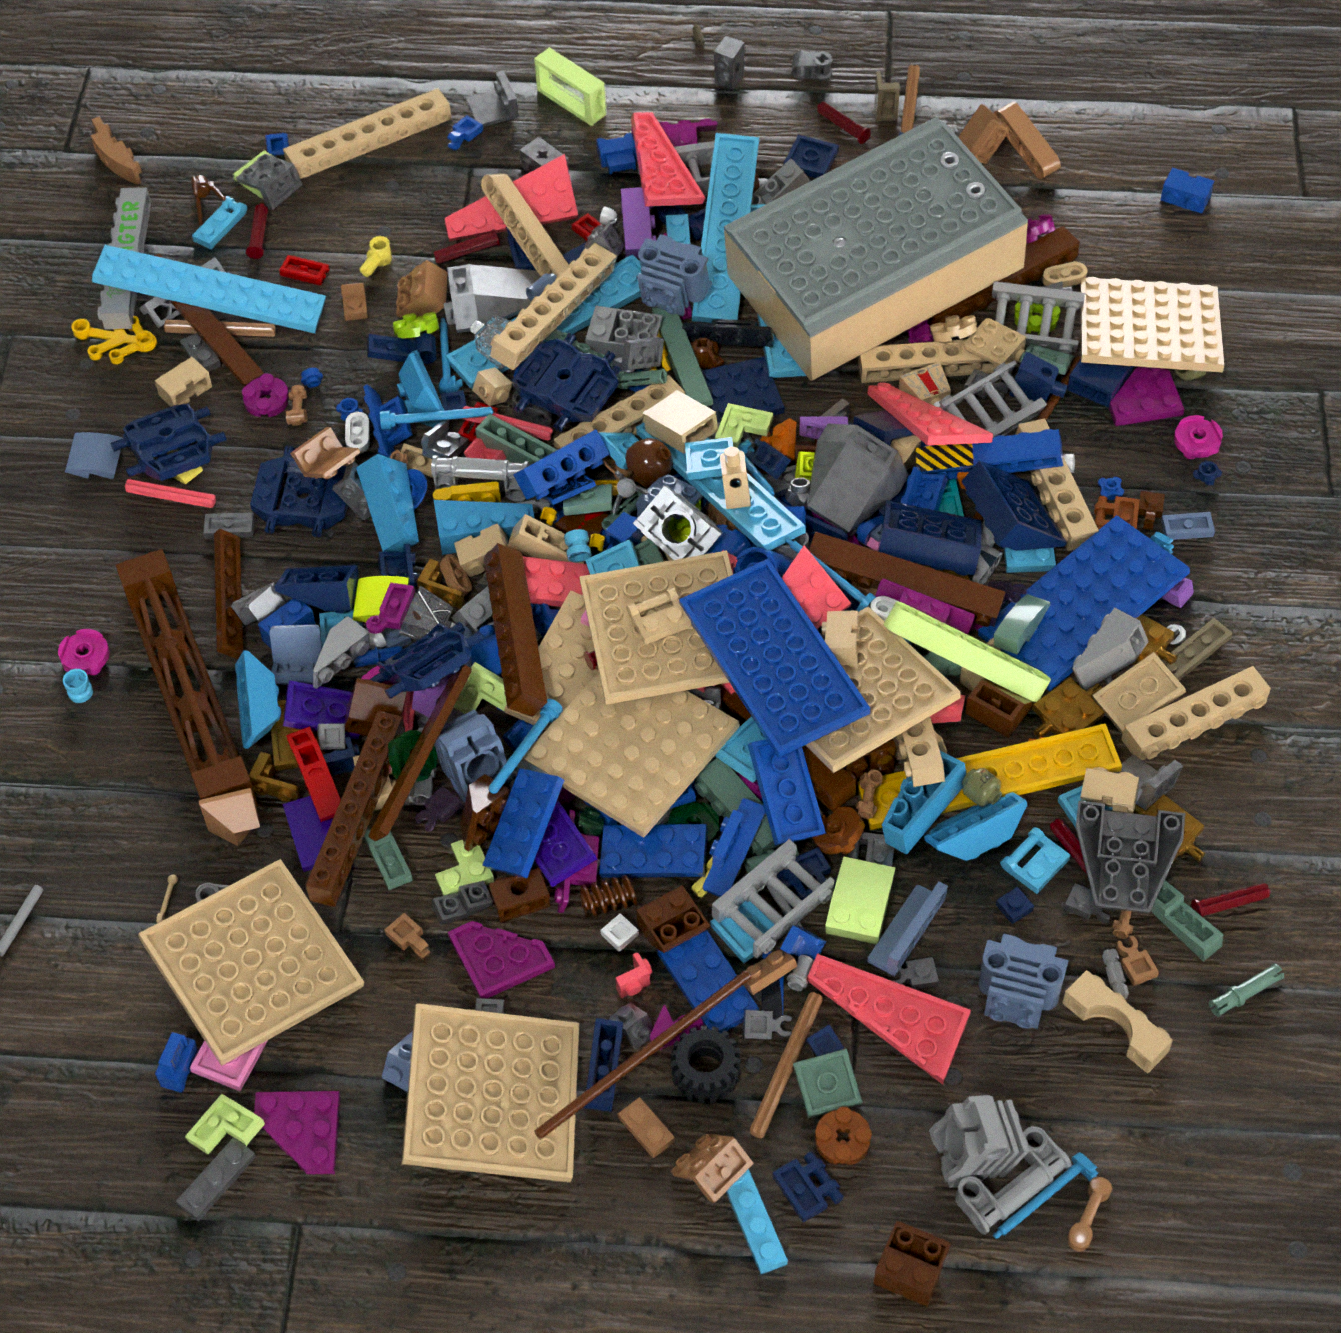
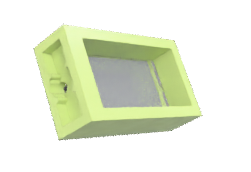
(570, 86)

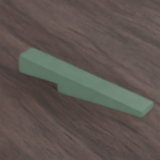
(683, 358)
(1186, 923)

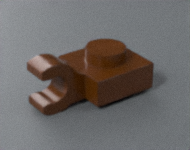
(1150, 506)

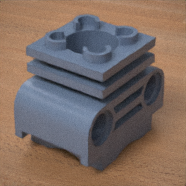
(672, 274)
(469, 750)
(1020, 980)

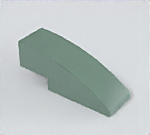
(1020, 623)

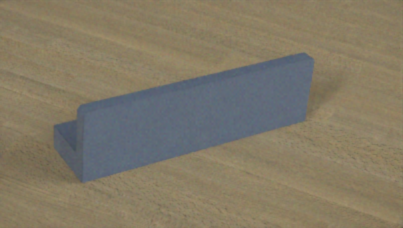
(907, 928)

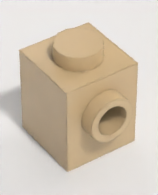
(492, 386)

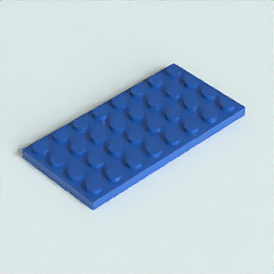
(1106, 571)
(774, 657)

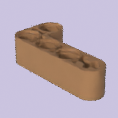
(1028, 141)

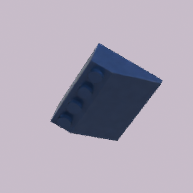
(1011, 509)
(931, 537)

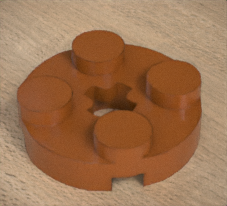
(845, 839)
(843, 1152)

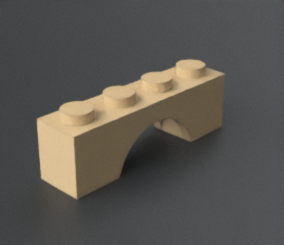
(1092, 998)

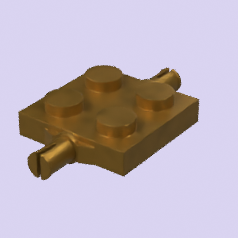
(1159, 638)
(1067, 709)
(1192, 827)

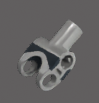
(989, 557)

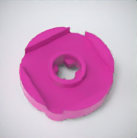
(1194, 447)
(84, 639)

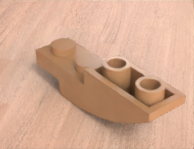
(114, 153)

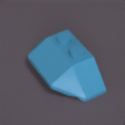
(418, 388)
(256, 698)
(978, 828)

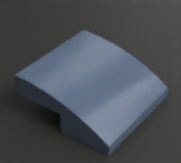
(93, 455)

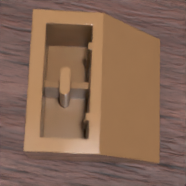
(422, 290)

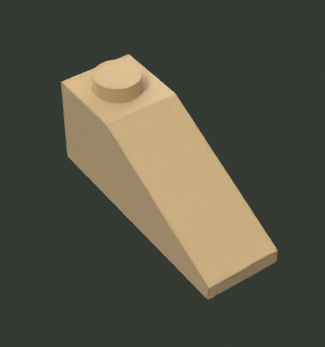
(538, 540)

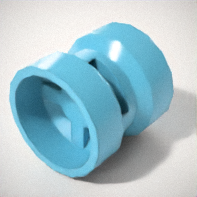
(577, 545)
(77, 685)

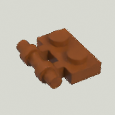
(1123, 507)

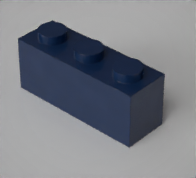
(603, 1060)

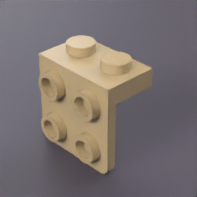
(996, 343)

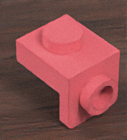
(478, 450)
(636, 979)

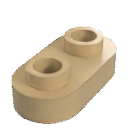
(1068, 273)

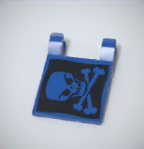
(572, 488)

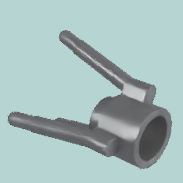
(626, 487)

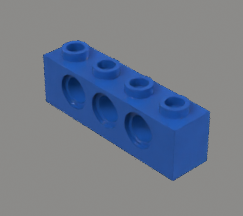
(531, 478)

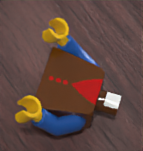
(589, 522)

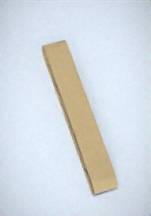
(523, 224)

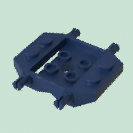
(540, 382)
(148, 441)
(317, 511)
(414, 658)

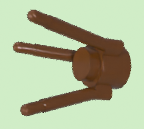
(201, 189)

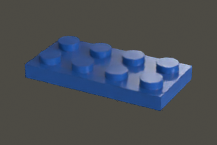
(786, 793)
(523, 823)
(663, 852)
(700, 972)

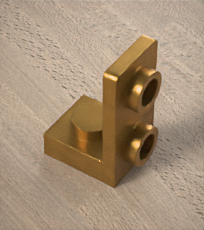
(430, 580)
(263, 784)

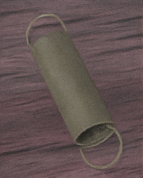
(698, 35)

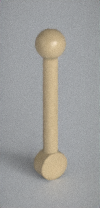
(172, 880)

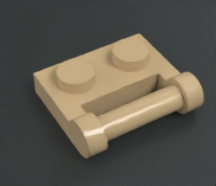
(661, 623)

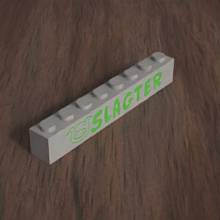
(129, 234)

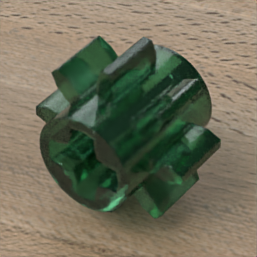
(589, 822)

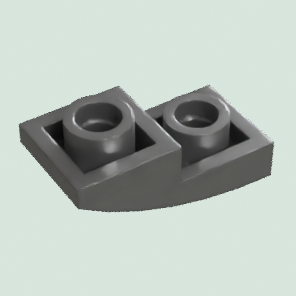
(464, 903)

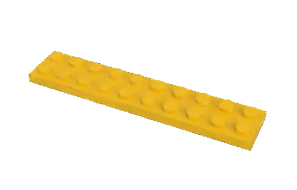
(1021, 767)

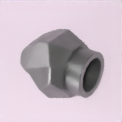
(798, 492)

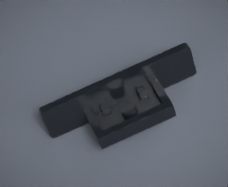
(731, 332)

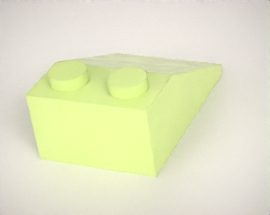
(860, 900)

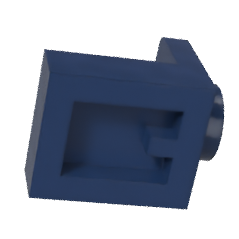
(342, 761)

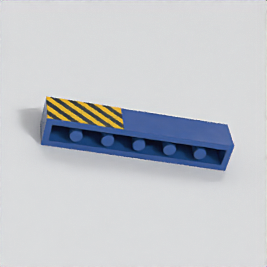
(1007, 453)

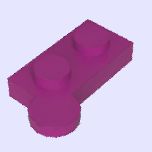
(393, 608)

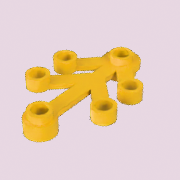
(143, 341)

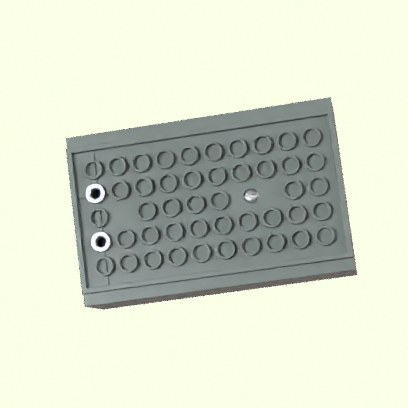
(875, 247)

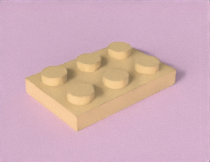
(1139, 692)

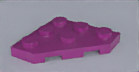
(1146, 397)
(498, 957)
(303, 1126)

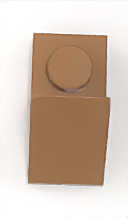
(354, 301)

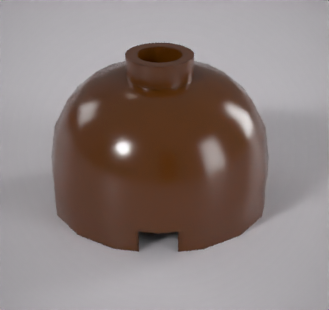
(649, 460)

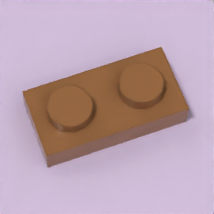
(769, 970)
(646, 1127)

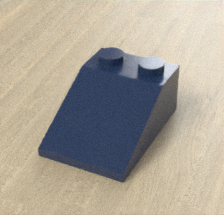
(322, 587)

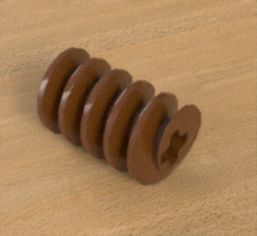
(607, 895)

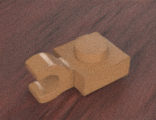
(407, 933)

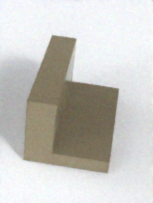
(886, 99)

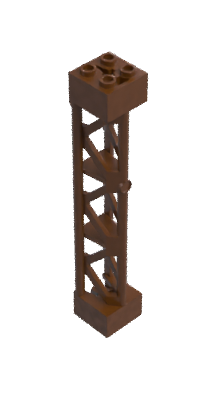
(219, 774)

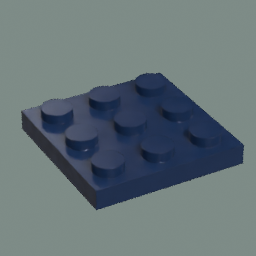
(743, 385)

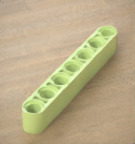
(967, 651)

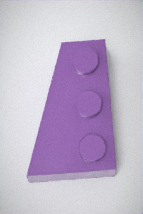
(636, 220)

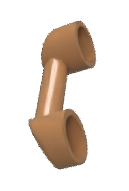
(1081, 1233)

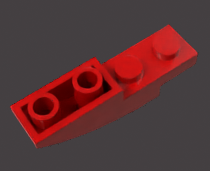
(314, 773)

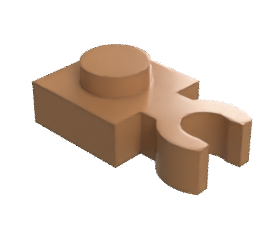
(1136, 964)

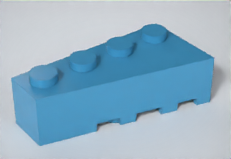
(389, 501)
(466, 518)
(920, 806)

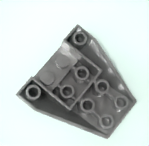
(487, 292)
(852, 475)
(1127, 854)

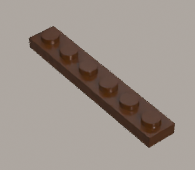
(227, 590)

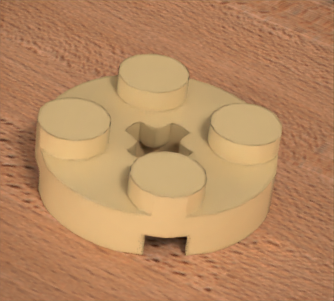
(954, 327)

